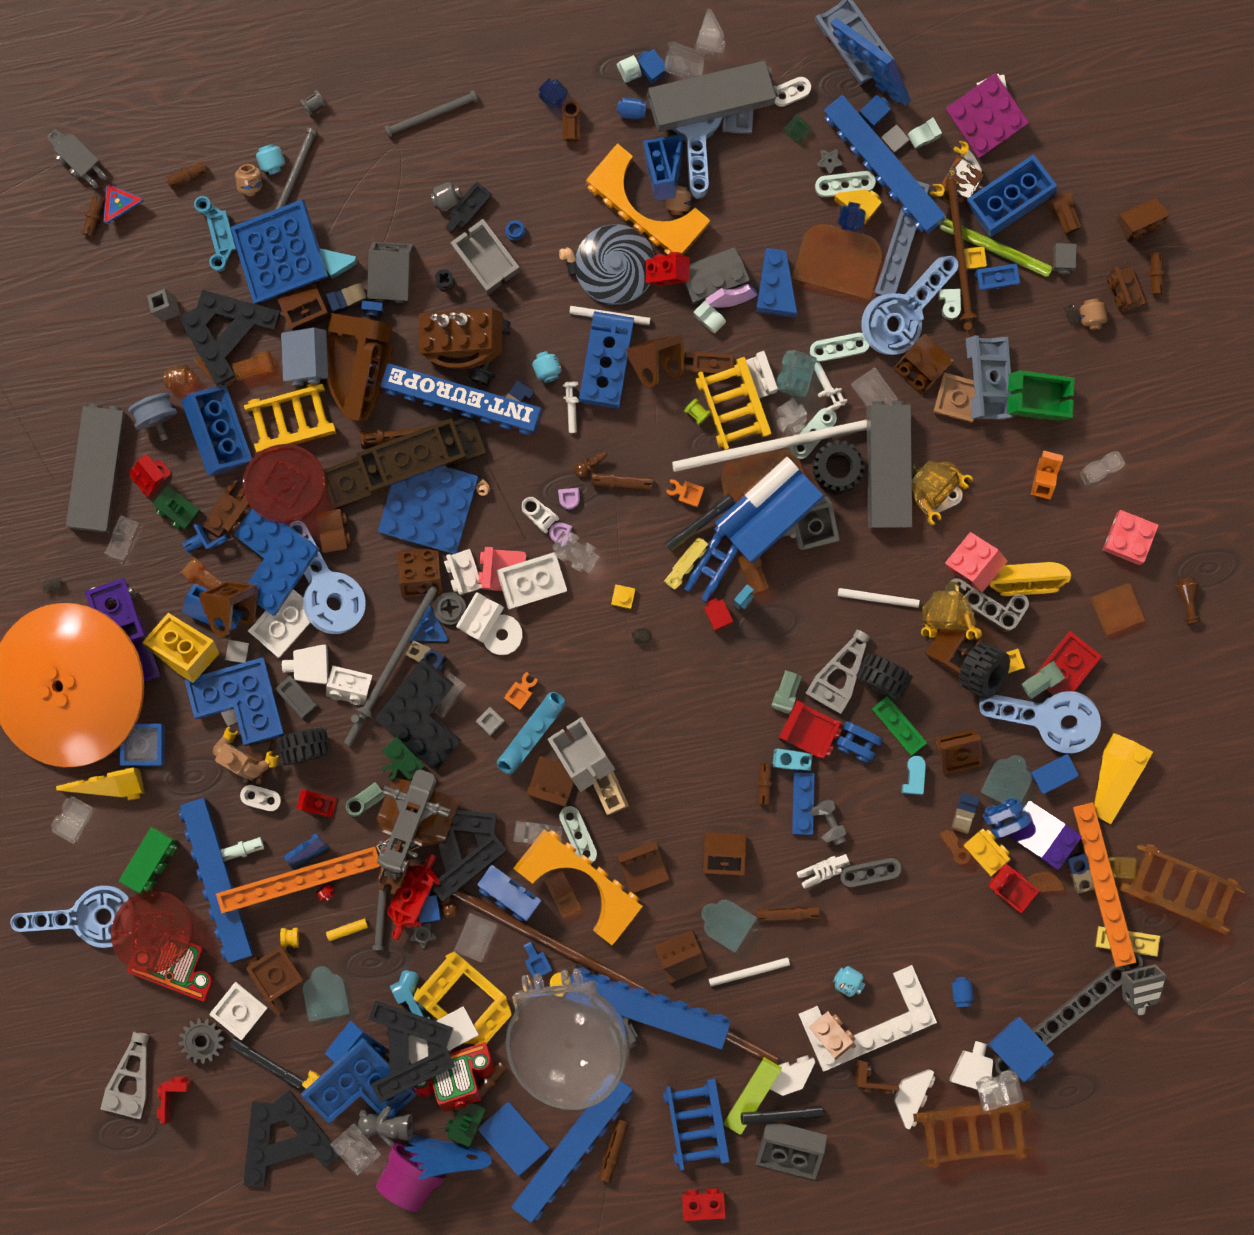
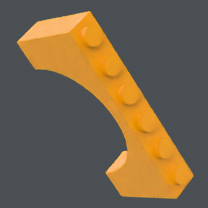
(671, 235)
(616, 906)

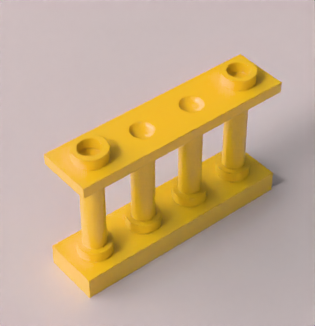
(747, 388)
(304, 432)

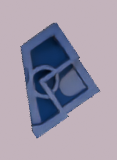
(306, 852)

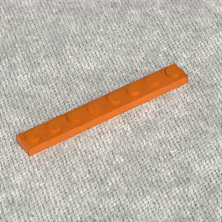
(297, 880)
(1104, 885)

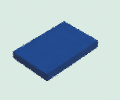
(513, 1138)

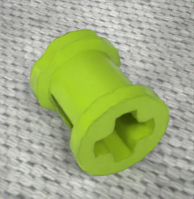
(697, 411)

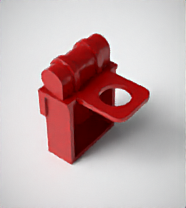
(148, 475)
(1014, 888)

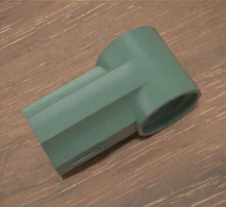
(1047, 677)
(785, 696)
(366, 798)

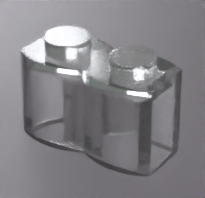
(1097, 470)
(72, 820)
(999, 1090)

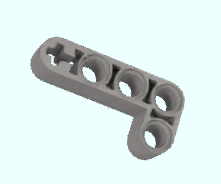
(1000, 611)

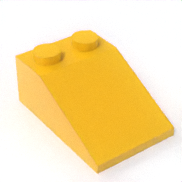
(181, 647)

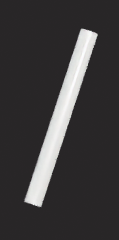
(589, 313)
(878, 598)
(749, 972)

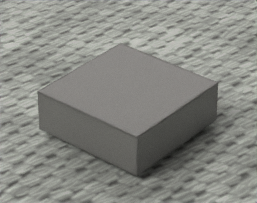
(895, 139)
(237, 651)
(490, 721)

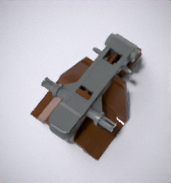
(413, 815)

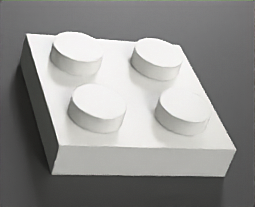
(238, 1011)

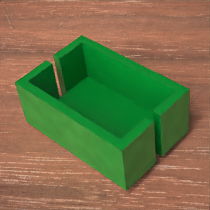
(1040, 395)
(149, 861)

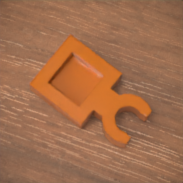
(689, 492)
(519, 694)

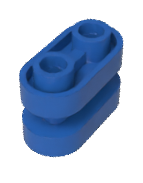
(863, 753)
(997, 814)

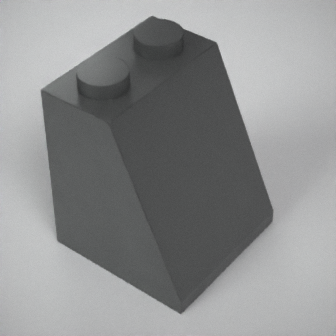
(389, 271)

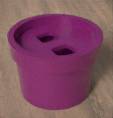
(400, 1180)

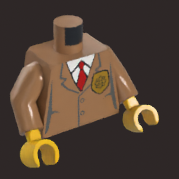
(239, 761)

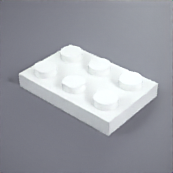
(531, 580)
(283, 629)

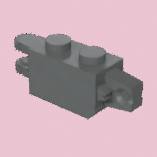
(77, 156)

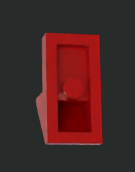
(316, 803)

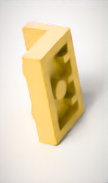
(987, 852)

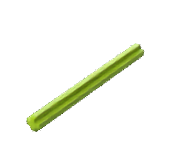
(999, 249)

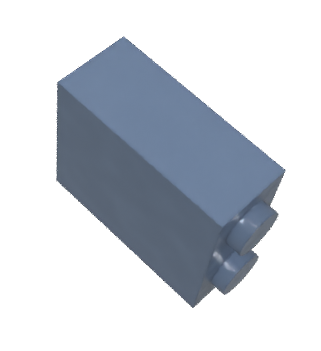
(304, 356)

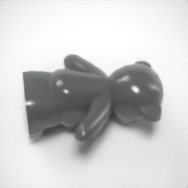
(386, 1126)

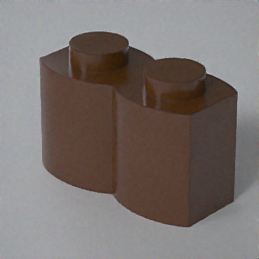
(332, 531)

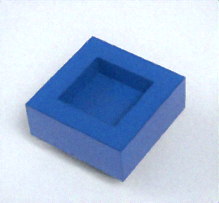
(372, 308)

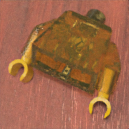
(934, 484)
(949, 611)

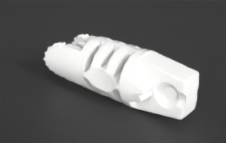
(824, 870)

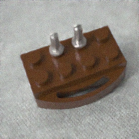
(461, 335)

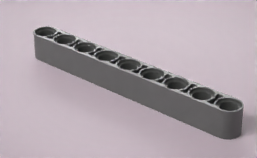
(1078, 1010)

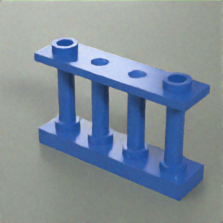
(715, 1131)

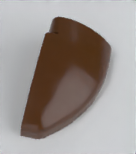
(357, 363)

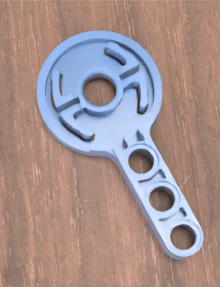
(696, 135)
(904, 308)
(327, 585)
(1049, 719)
(80, 916)

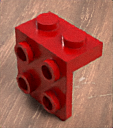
(176, 1084)

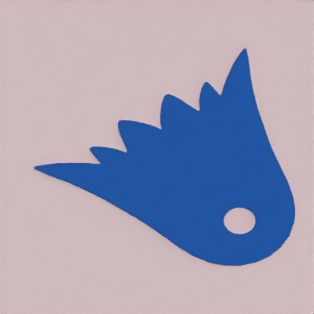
(444, 1156)

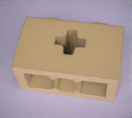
(610, 794)

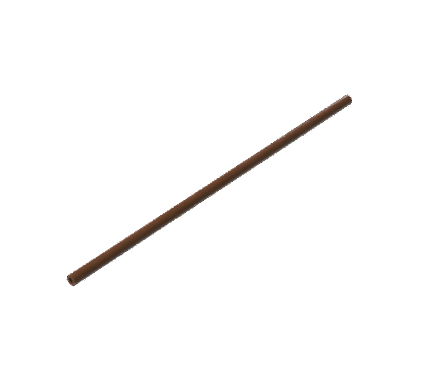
(588, 962)

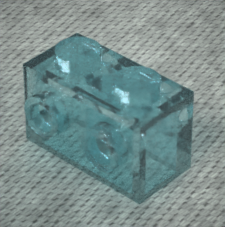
(796, 373)

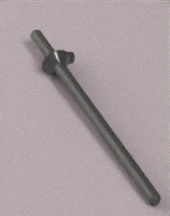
(366, 710)

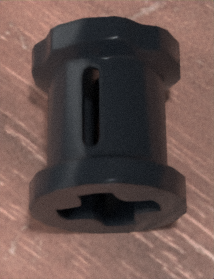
(444, 286)

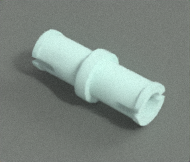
(242, 849)

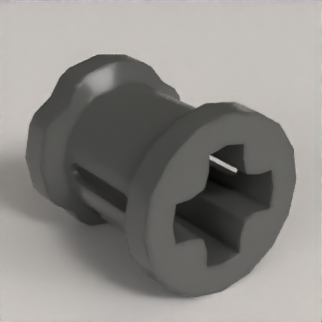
(313, 102)

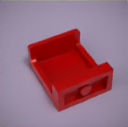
(810, 730)

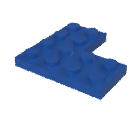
(881, 64)
(284, 561)
(245, 690)
(351, 1079)

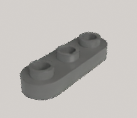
(879, 868)

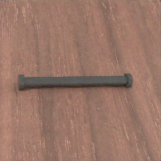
(431, 113)
(297, 167)
(380, 919)

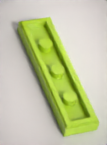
(753, 1094)

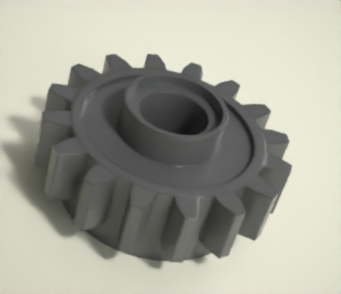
(191, 1045)

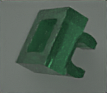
(797, 128)

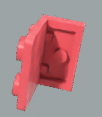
(496, 560)

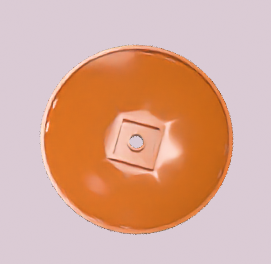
(98, 678)

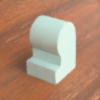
(629, 69)
(925, 134)
(951, 303)
(709, 317)

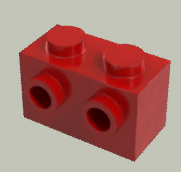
(667, 269)
(703, 1205)

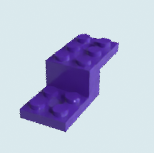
(127, 618)

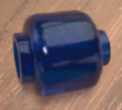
(553, 93)
(851, 217)

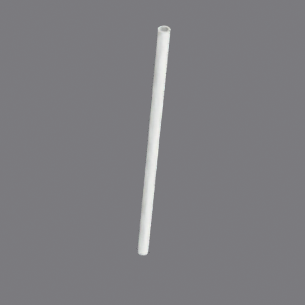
(769, 445)

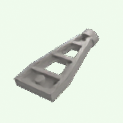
(829, 694)
(125, 1103)

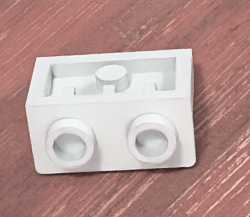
(762, 375)
(463, 572)
(479, 617)
(348, 685)

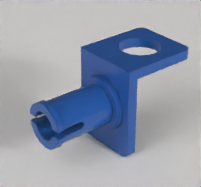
(203, 539)

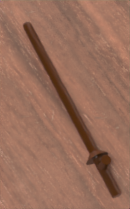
(968, 314)

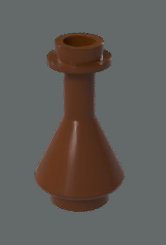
(1187, 590)

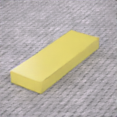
(1141, 942)

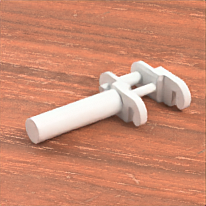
(828, 390)
(571, 406)

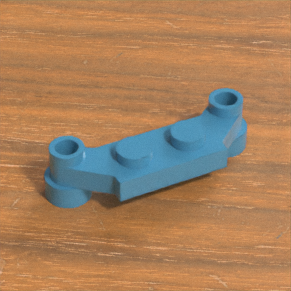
(220, 232)

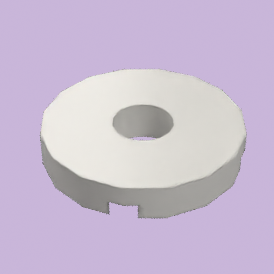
(513, 640)

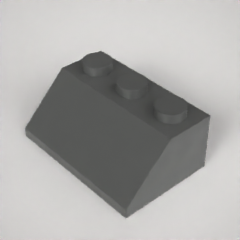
(713, 273)
(791, 1149)

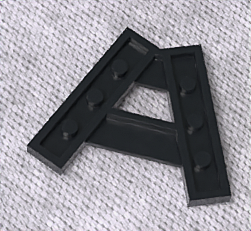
(244, 317)
(460, 870)
(402, 1074)
(309, 1138)

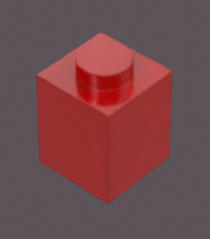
(718, 614)

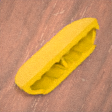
(1030, 578)

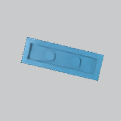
(743, 598)

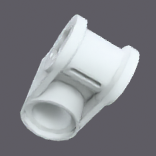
(540, 514)

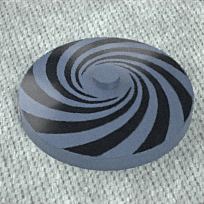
(613, 264)

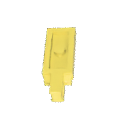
(686, 562)

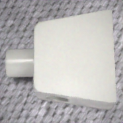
(309, 665)
(972, 1066)

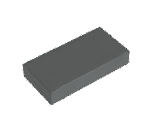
(296, 697)

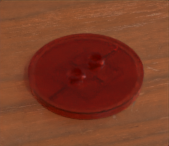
(284, 483)
(152, 931)

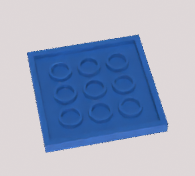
(279, 251)
(430, 508)

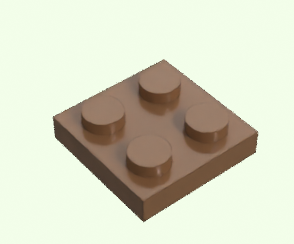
(955, 397)

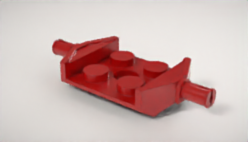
(418, 881)

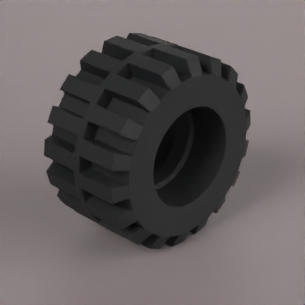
(846, 451)
(984, 670)
(884, 676)
(303, 746)

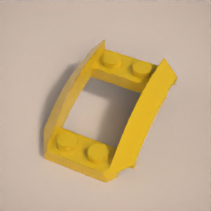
(442, 981)

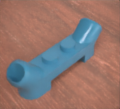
(531, 733)
(404, 991)

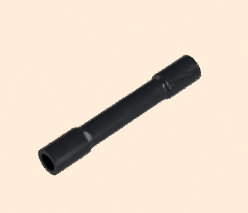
(681, 536)
(286, 1075)
(758, 1117)

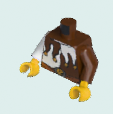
(967, 176)

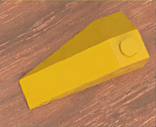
(1119, 771)
(118, 784)

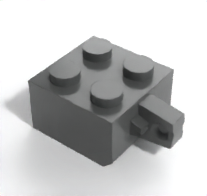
(816, 527)

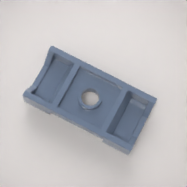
(851, 16)
(987, 357)

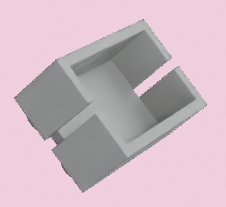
(485, 257)
(584, 757)

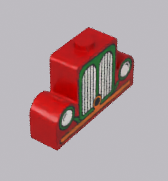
(183, 975)
(459, 1085)

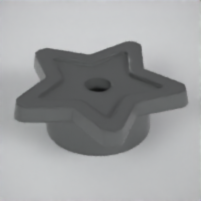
(824, 161)
(426, 929)

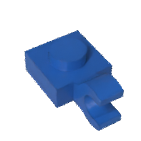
(537, 962)

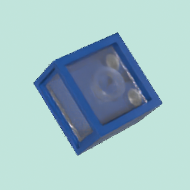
(144, 746)

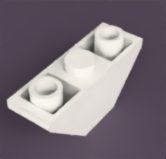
(793, 1076)
(912, 1095)

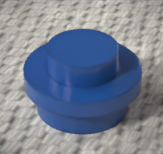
(515, 230)

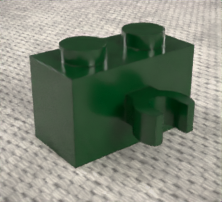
(176, 508)
(402, 759)
(465, 1123)

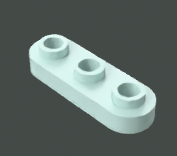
(853, 179)
(847, 342)
(816, 423)
(574, 826)

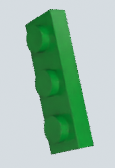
(899, 726)

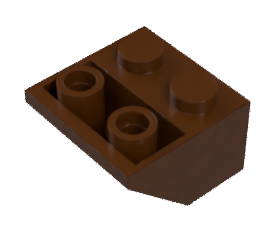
(1142, 218)
(303, 307)
(923, 364)
(952, 648)
(724, 854)

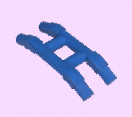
(702, 568)

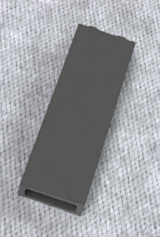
(712, 96)
(889, 465)
(96, 468)

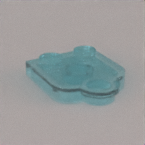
(1007, 780)
(727, 923)
(325, 995)

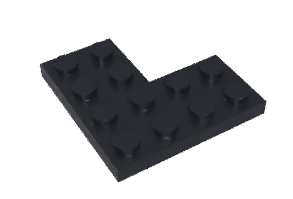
(411, 718)

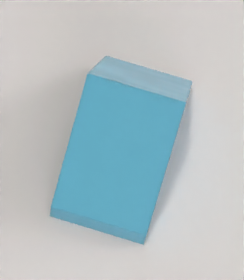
(337, 263)

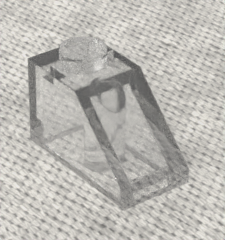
(711, 36)
(452, 696)

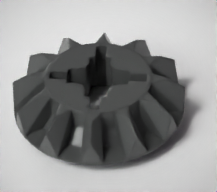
(441, 603)

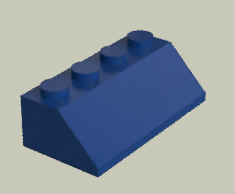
(1012, 196)
(216, 430)

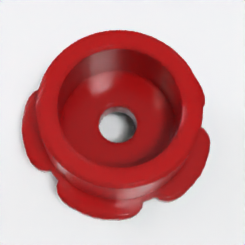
(325, 892)

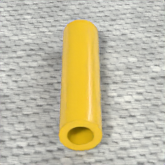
(347, 929)

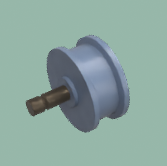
(153, 412)

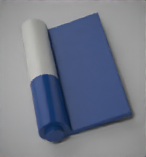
(769, 510)

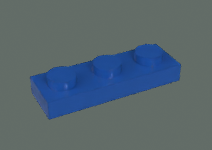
(802, 803)

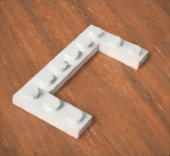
(917, 1018)

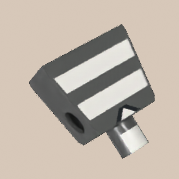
(1142, 987)

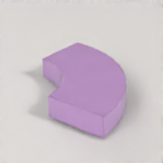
(731, 297)

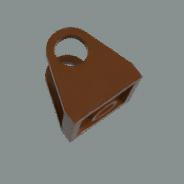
(650, 352)
(223, 598)

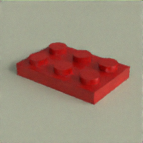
(1074, 660)

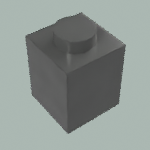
(1064, 258)
(163, 305)

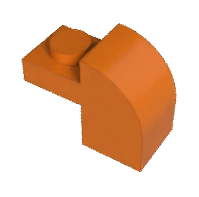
(1046, 474)

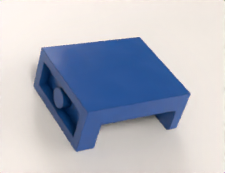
(1021, 1049)

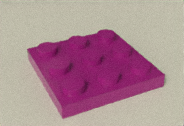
(987, 115)

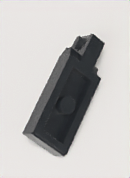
(468, 207)

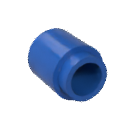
(631, 108)
(962, 992)

